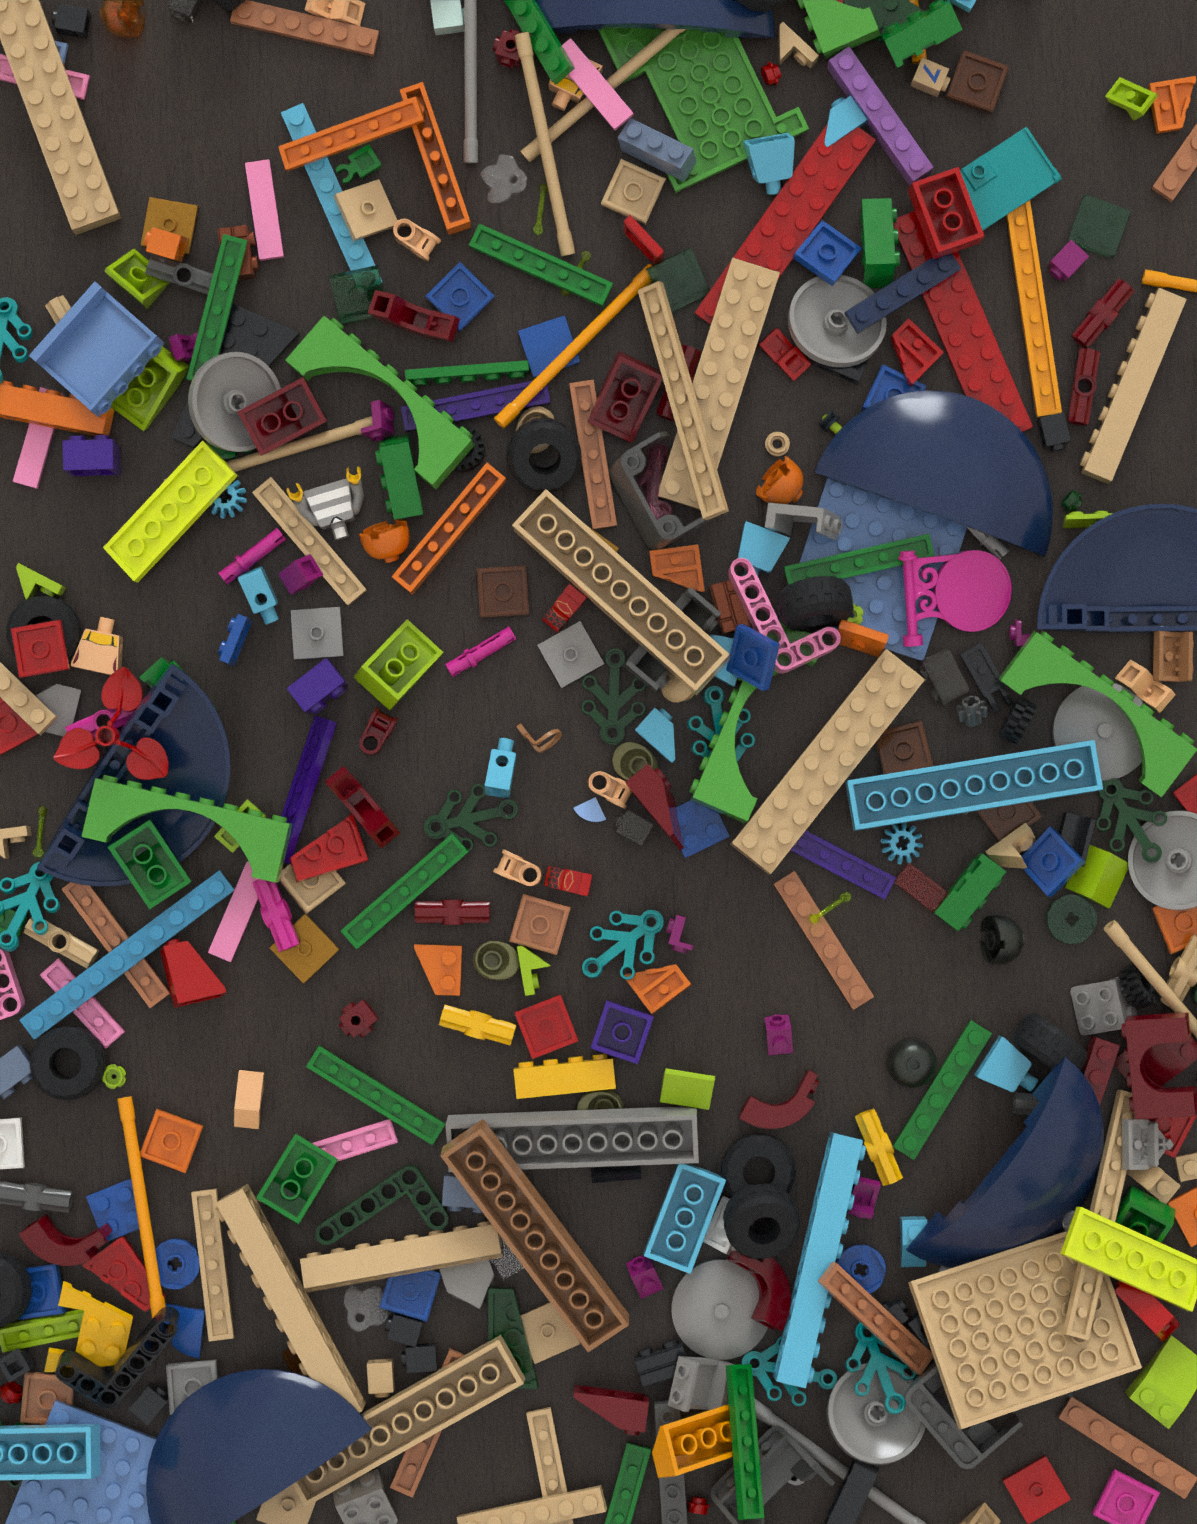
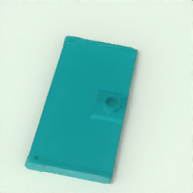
(1008, 177)

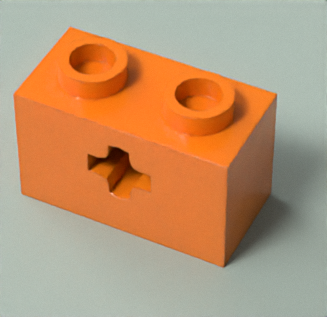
(166, 244)

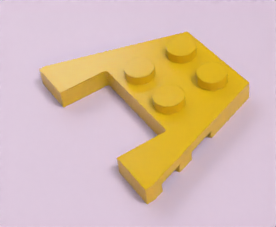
(102, 1330)

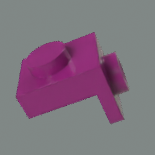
(183, 346)
(382, 421)
(1015, 633)
(675, 929)
(778, 1034)
(865, 1197)
(644, 1276)

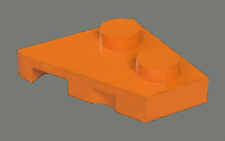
(1171, 103)
(678, 566)
(441, 967)
(658, 986)

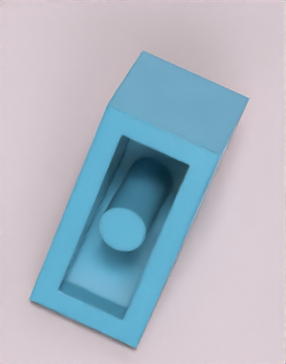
(843, 119)
(659, 733)
(909, 1229)

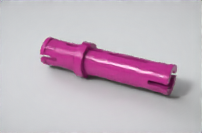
(251, 556)
(481, 651)

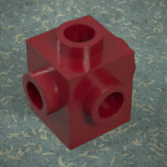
(505, 56)
(366, 1015)

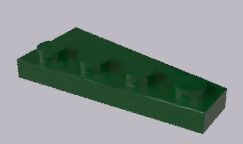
(506, 1320)

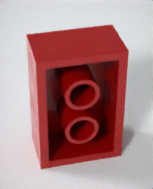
(945, 213)

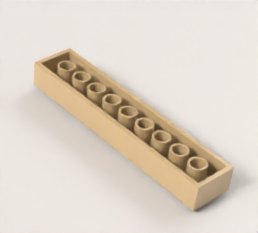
(56, 115)
(723, 368)
(621, 592)
(827, 762)
(286, 1294)
(418, 1414)

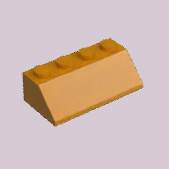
(693, 1442)

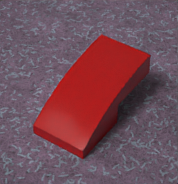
(784, 354)

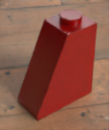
(188, 975)
(1148, 1310)

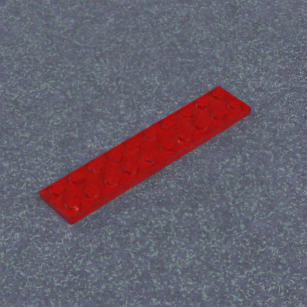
(796, 208)
(964, 330)

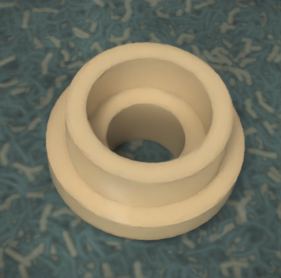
(777, 436)

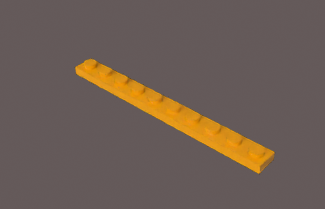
(1033, 311)

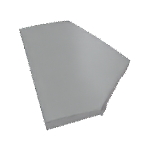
(63, 703)
(1142, 1144)
(469, 1281)

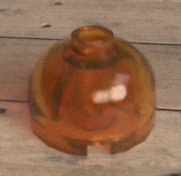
(123, 17)

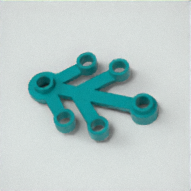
(10, 315)
(716, 714)
(26, 902)
(626, 942)
(878, 1363)
(765, 1365)

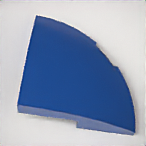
(190, 1330)

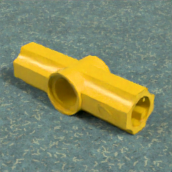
(477, 1024)
(878, 1147)

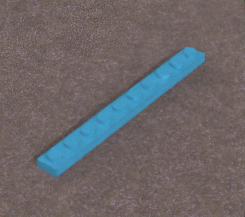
(127, 955)

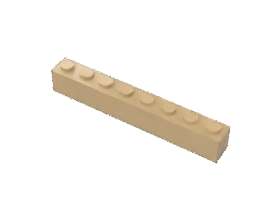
(1133, 385)
(400, 1257)

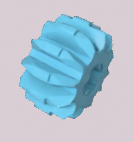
(234, 492)
(909, 847)

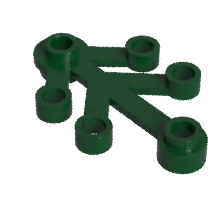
(613, 701)
(1128, 817)
(467, 819)

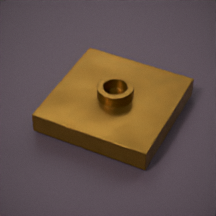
(171, 217)
(311, 953)

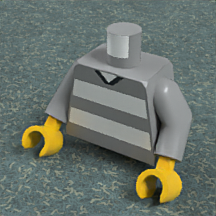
(331, 504)

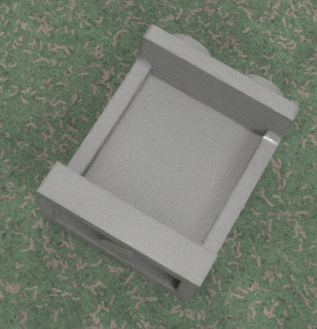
(781, 519)
(699, 1384)

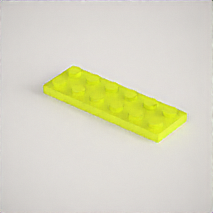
(170, 511)
(1132, 1258)

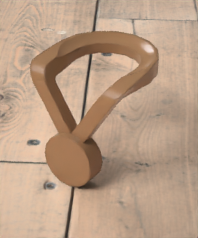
(558, 734)

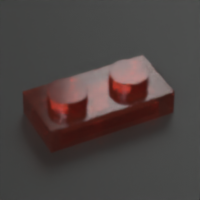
(920, 887)

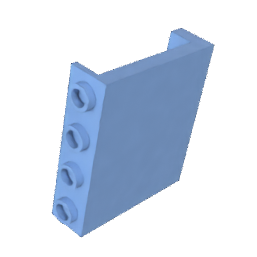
(97, 349)

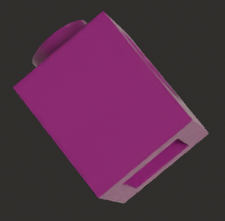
(1067, 261)
(300, 574)

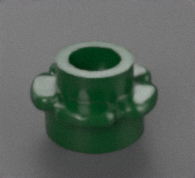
(1072, 501)

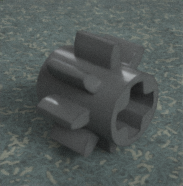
(972, 711)

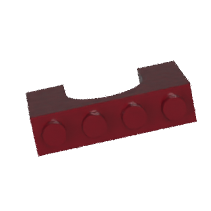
(1149, 1098)

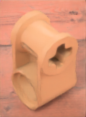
(417, 239)
(612, 789)
(516, 868)

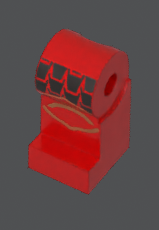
(564, 608)
(568, 880)

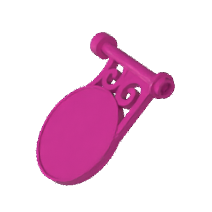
(967, 591)

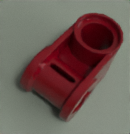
(377, 730)

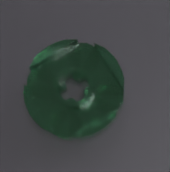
(1079, 907)

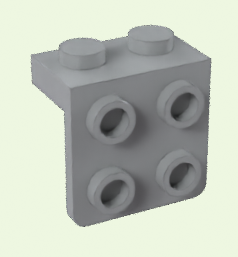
(1101, 1006)
(364, 1501)

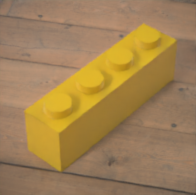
(565, 1077)

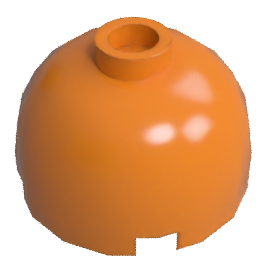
(782, 483)
(386, 540)

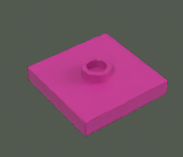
(1125, 1500)

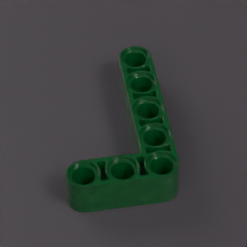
(382, 1201)

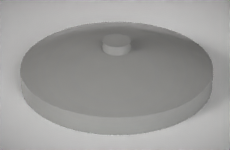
(822, 328)
(221, 390)
(1094, 716)
(1172, 879)
(715, 1310)
(863, 1424)

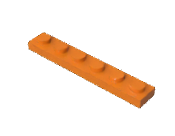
(351, 133)

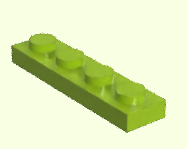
(41, 1330)

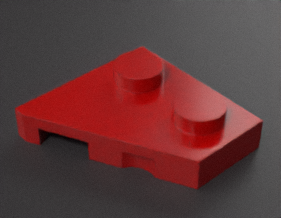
(914, 351)

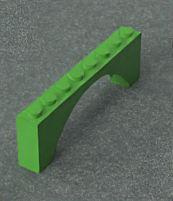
(838, 25)
(331, 351)
(1161, 749)
(721, 782)
(117, 804)

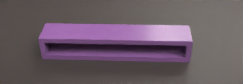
(881, 117)

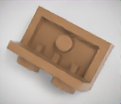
(1173, 656)

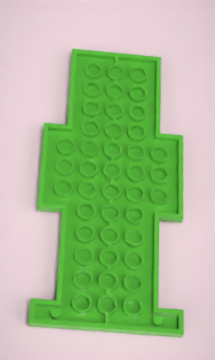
(705, 95)

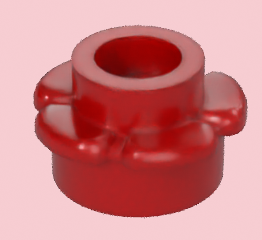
(770, 73)
(11, 1392)
(698, 1505)

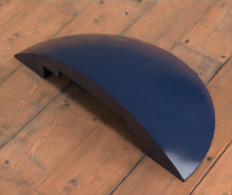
(702, 15)
(947, 460)
(1126, 575)
(199, 765)
(1032, 1184)
(244, 1444)

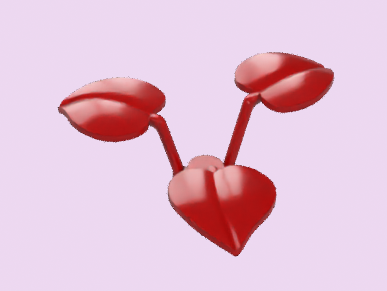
(78, 746)

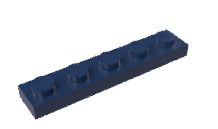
(901, 292)

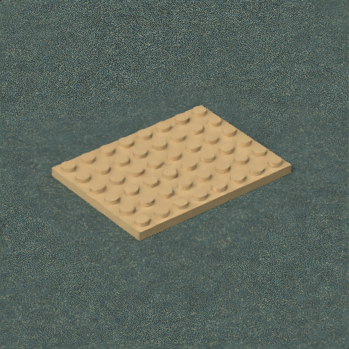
(1001, 1330)

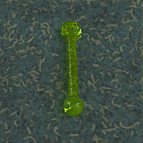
(538, 229)
(585, 256)
(38, 852)
(845, 897)

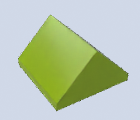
(131, 277)
(1099, 877)
(687, 1089)

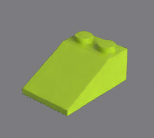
(151, 389)
(398, 664)
(1166, 1382)

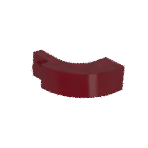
(412, 318)
(362, 806)
(783, 1114)
(60, 1249)
(773, 1286)

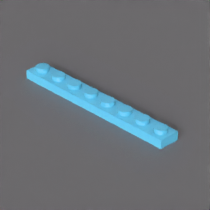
(326, 187)

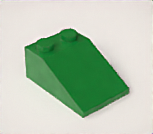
(149, 863)
(296, 1179)
(1145, 1214)

